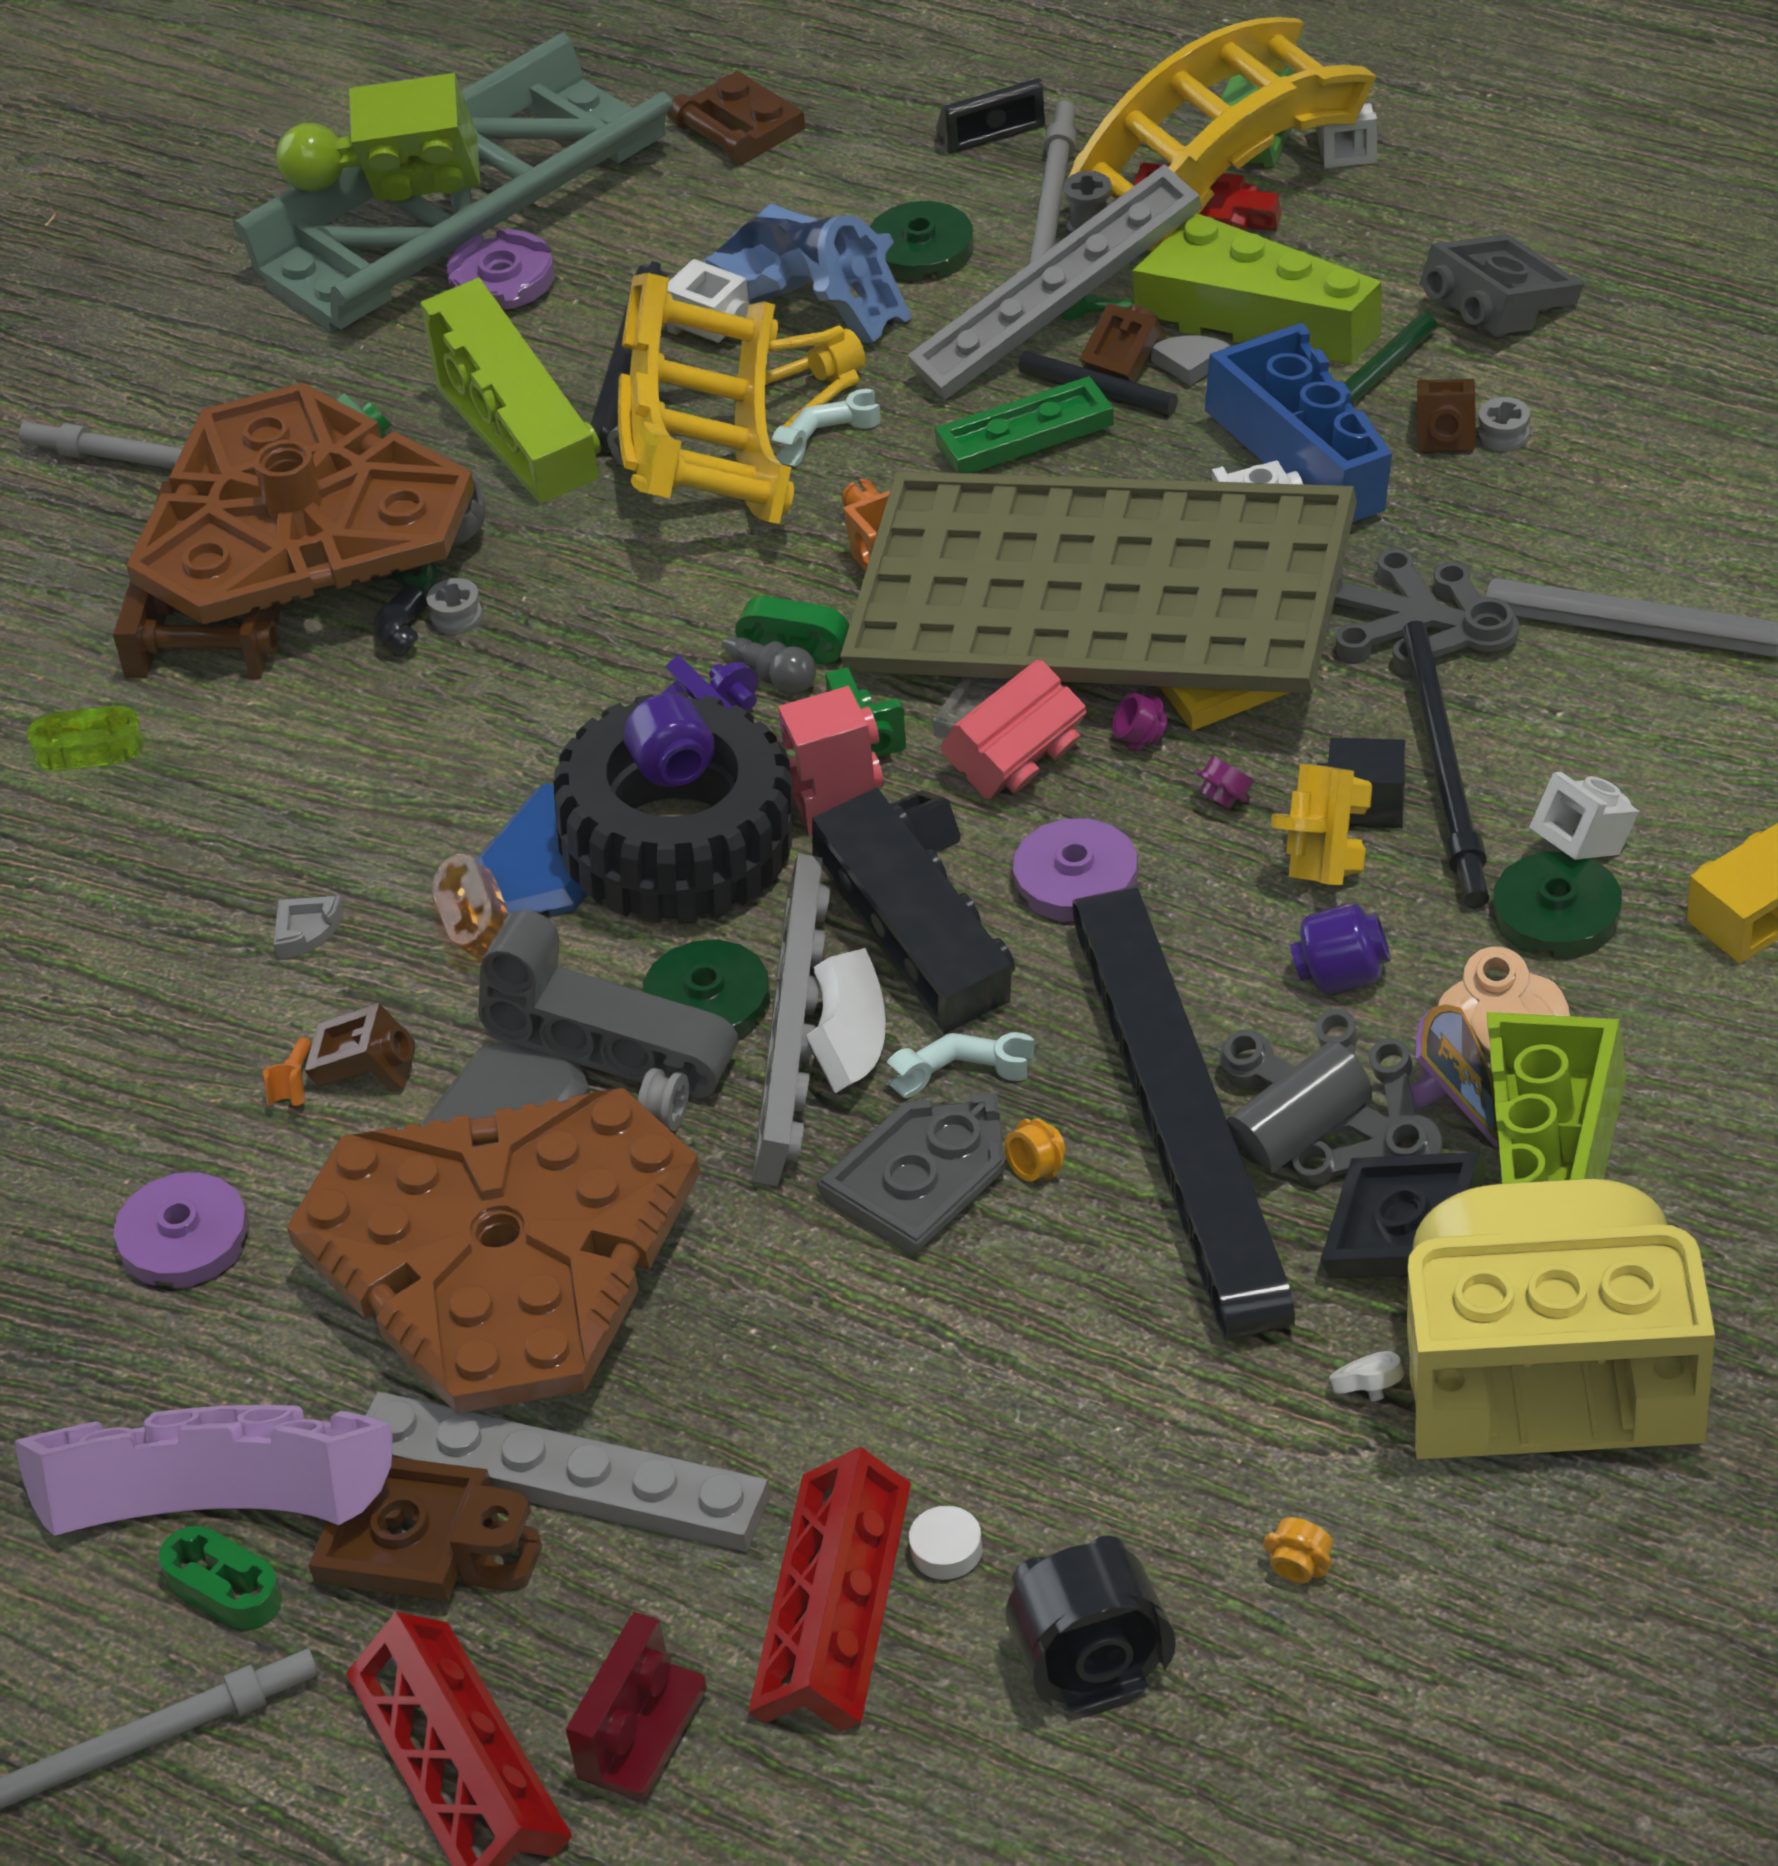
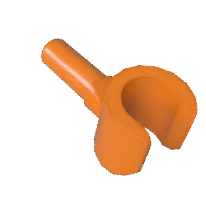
(286, 1079)

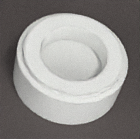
(945, 1542)

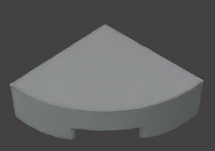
(1186, 356)
(305, 924)

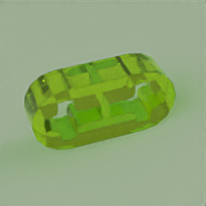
(85, 737)

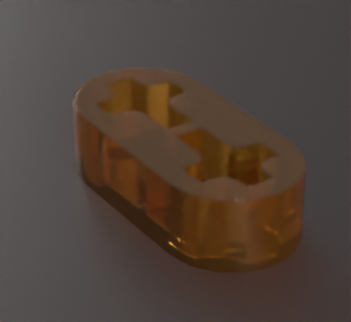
(462, 894)

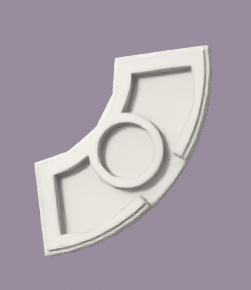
(851, 1020)

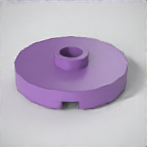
(512, 266)
(1072, 862)
(181, 1229)

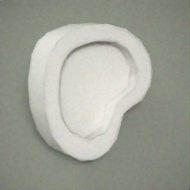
(1369, 1374)

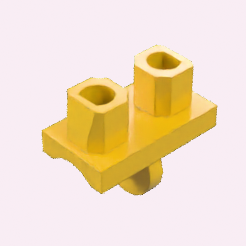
(1321, 823)

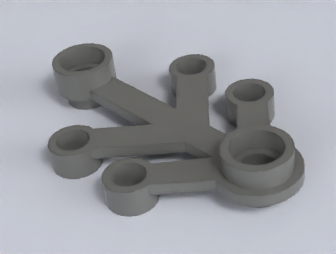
(1477, 624)
(1381, 1131)

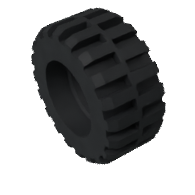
(674, 862)

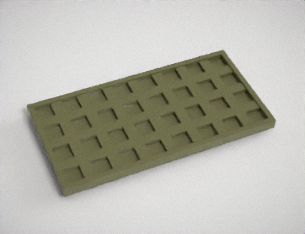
(1103, 580)

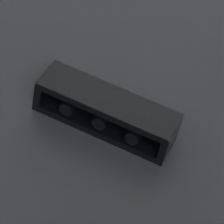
(913, 909)

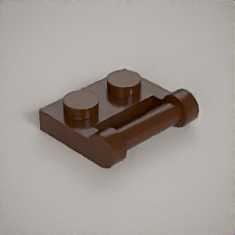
(738, 117)

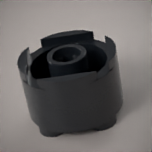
(1088, 1625)

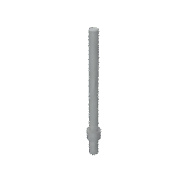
(1059, 146)
(78, 442)
(243, 1691)

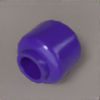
(669, 740)
(1341, 949)

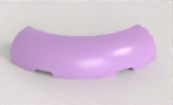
(206, 1462)

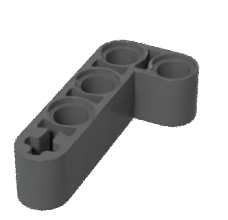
(593, 1020)

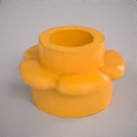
(1035, 1150)
(1299, 1550)

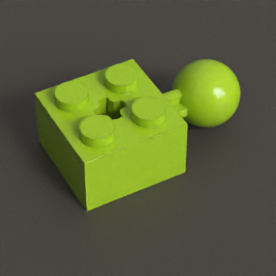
(404, 135)

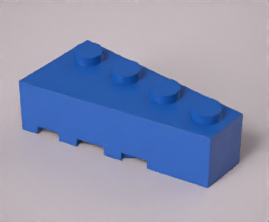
(1291, 410)

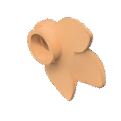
(1517, 993)

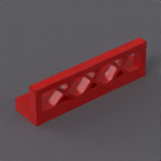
(843, 1589)
(463, 1729)

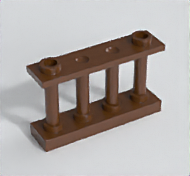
(142, 631)

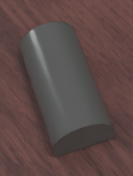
(1301, 1106)

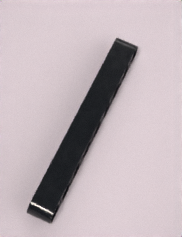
(1183, 1116)

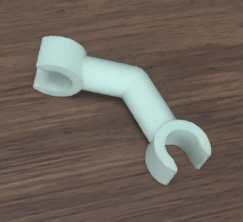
(857, 410)
(1005, 1054)

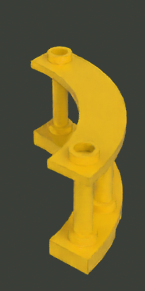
(1238, 132)
(646, 423)

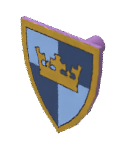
(1454, 1067)

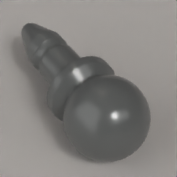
(788, 668)

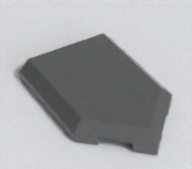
(508, 1077)
(918, 1169)

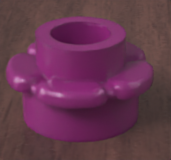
(1139, 720)
(1224, 782)

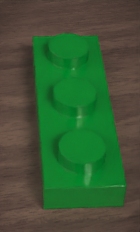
(1024, 426)

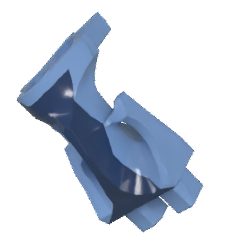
(787, 249)

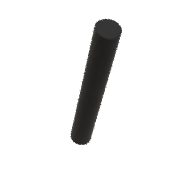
(1110, 386)

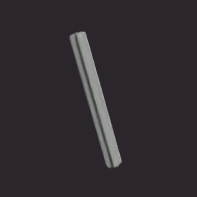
(1638, 617)

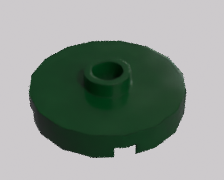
(925, 239)
(1557, 904)
(713, 978)

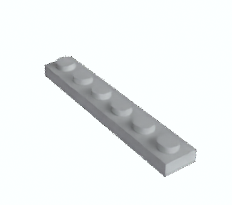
(1054, 282)
(795, 995)
(582, 1472)

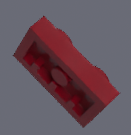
(633, 1712)

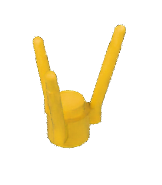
(835, 357)

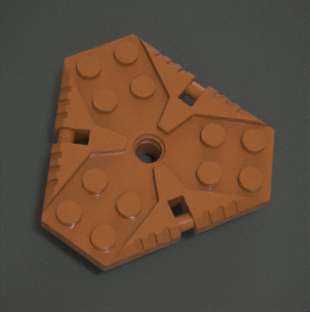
(293, 500)
(502, 1257)

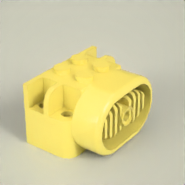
(1556, 1322)

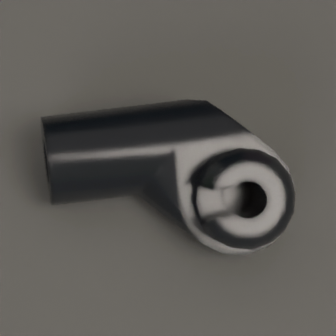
(392, 620)

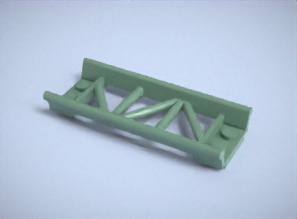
(336, 287)

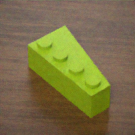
(1555, 1094)

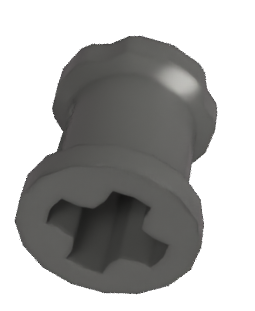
(1087, 197)

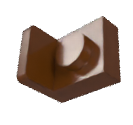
(1122, 341)
(1446, 415)
(359, 1044)

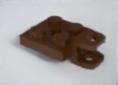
(452, 1534)

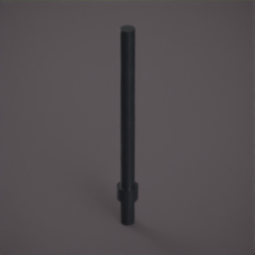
(1464, 845)

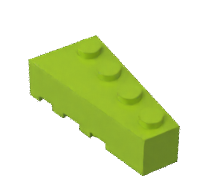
(1254, 286)
(507, 392)

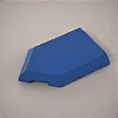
(528, 860)

